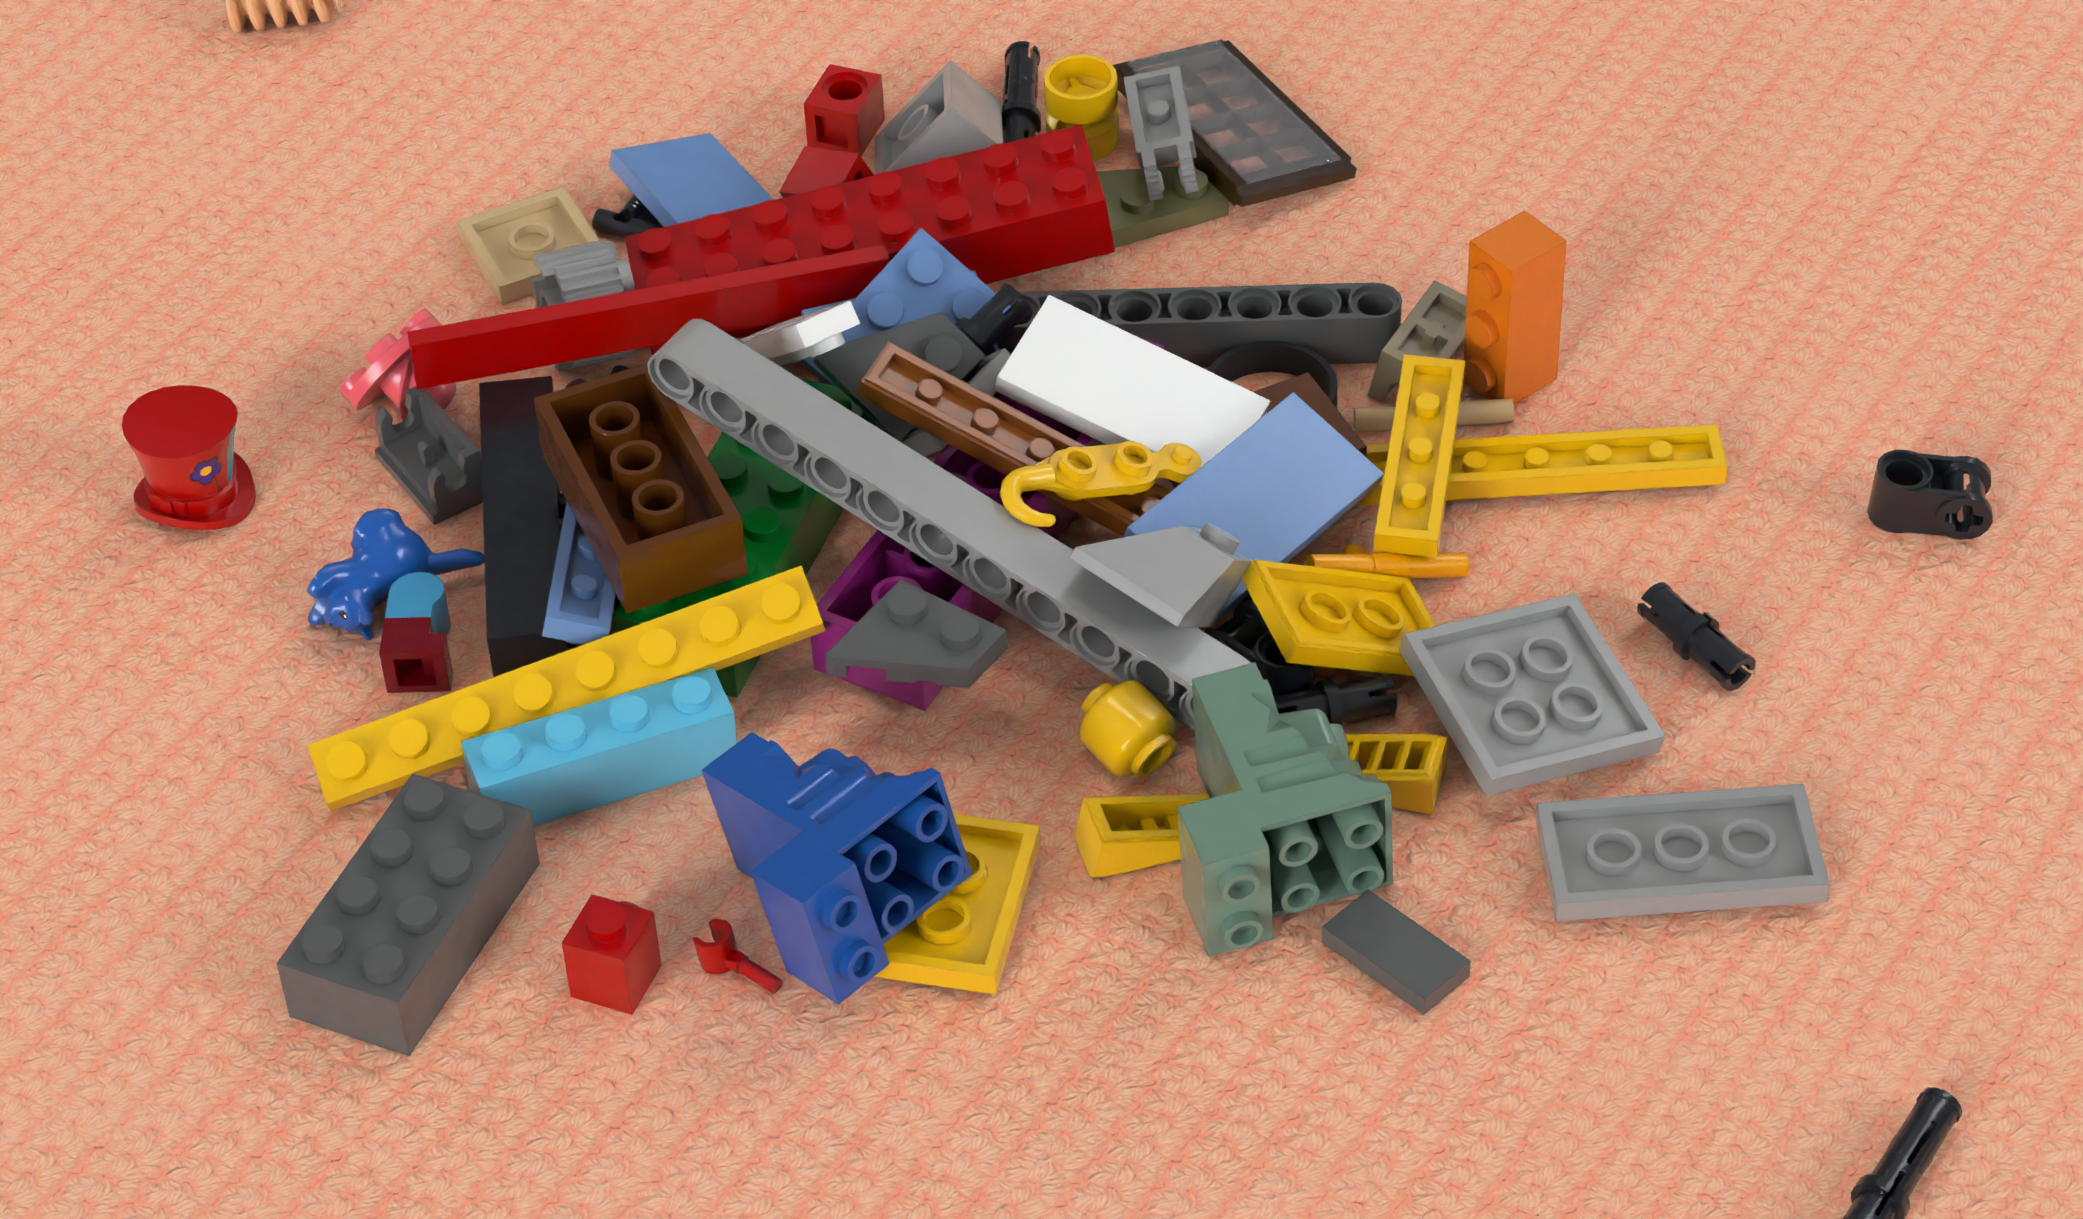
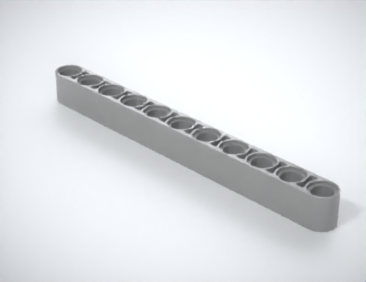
(933, 514)

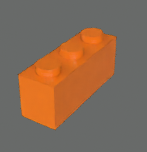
(1514, 308)

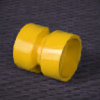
(1085, 93)

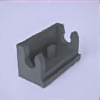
(430, 457)

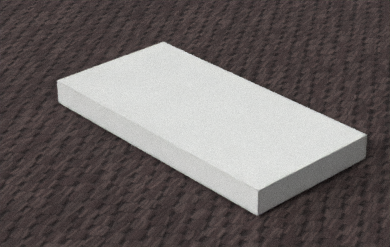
(1123, 385)

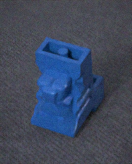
(835, 854)

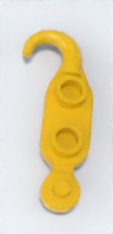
(1095, 472)

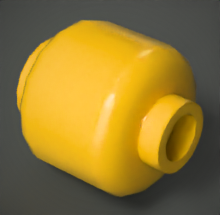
(1127, 729)

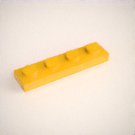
(1419, 456)

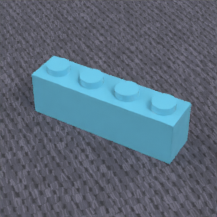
(605, 748)

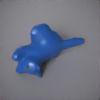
(381, 555)

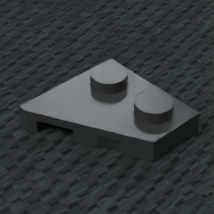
(919, 640)

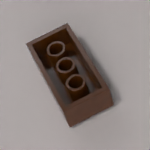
(640, 488)

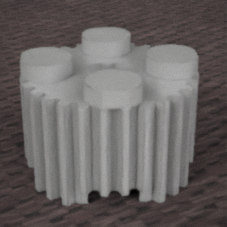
(581, 274)

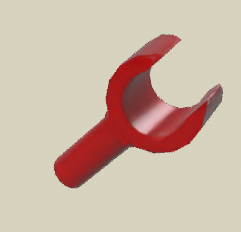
(724, 956)

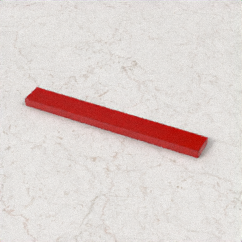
(637, 317)

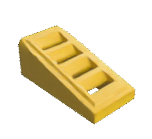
(1412, 764)
(1123, 832)

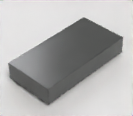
(1396, 951)

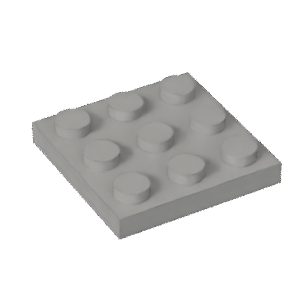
(1531, 694)

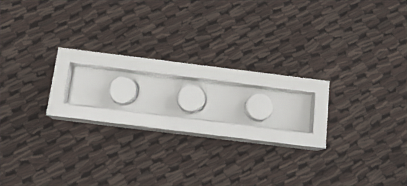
(804, 335)

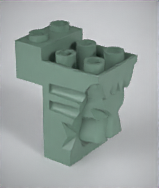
(1271, 792)

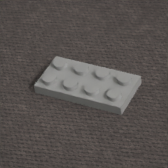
(1681, 852)

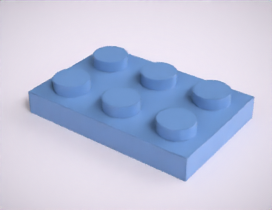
(913, 286)

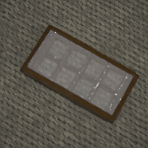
(1245, 127)

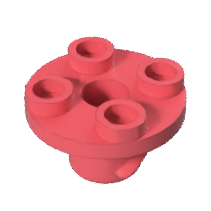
(393, 371)

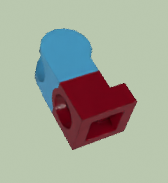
(414, 636)

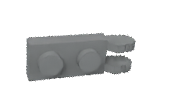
(1161, 127)

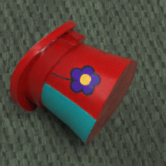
(188, 458)

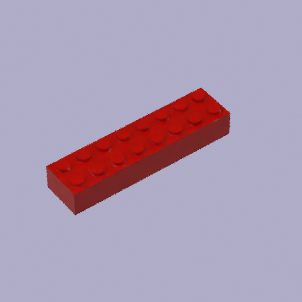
(991, 208)

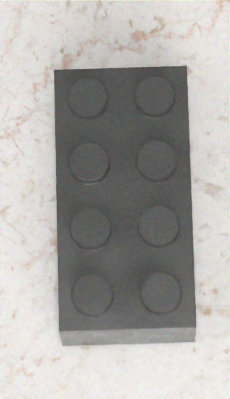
(409, 914)

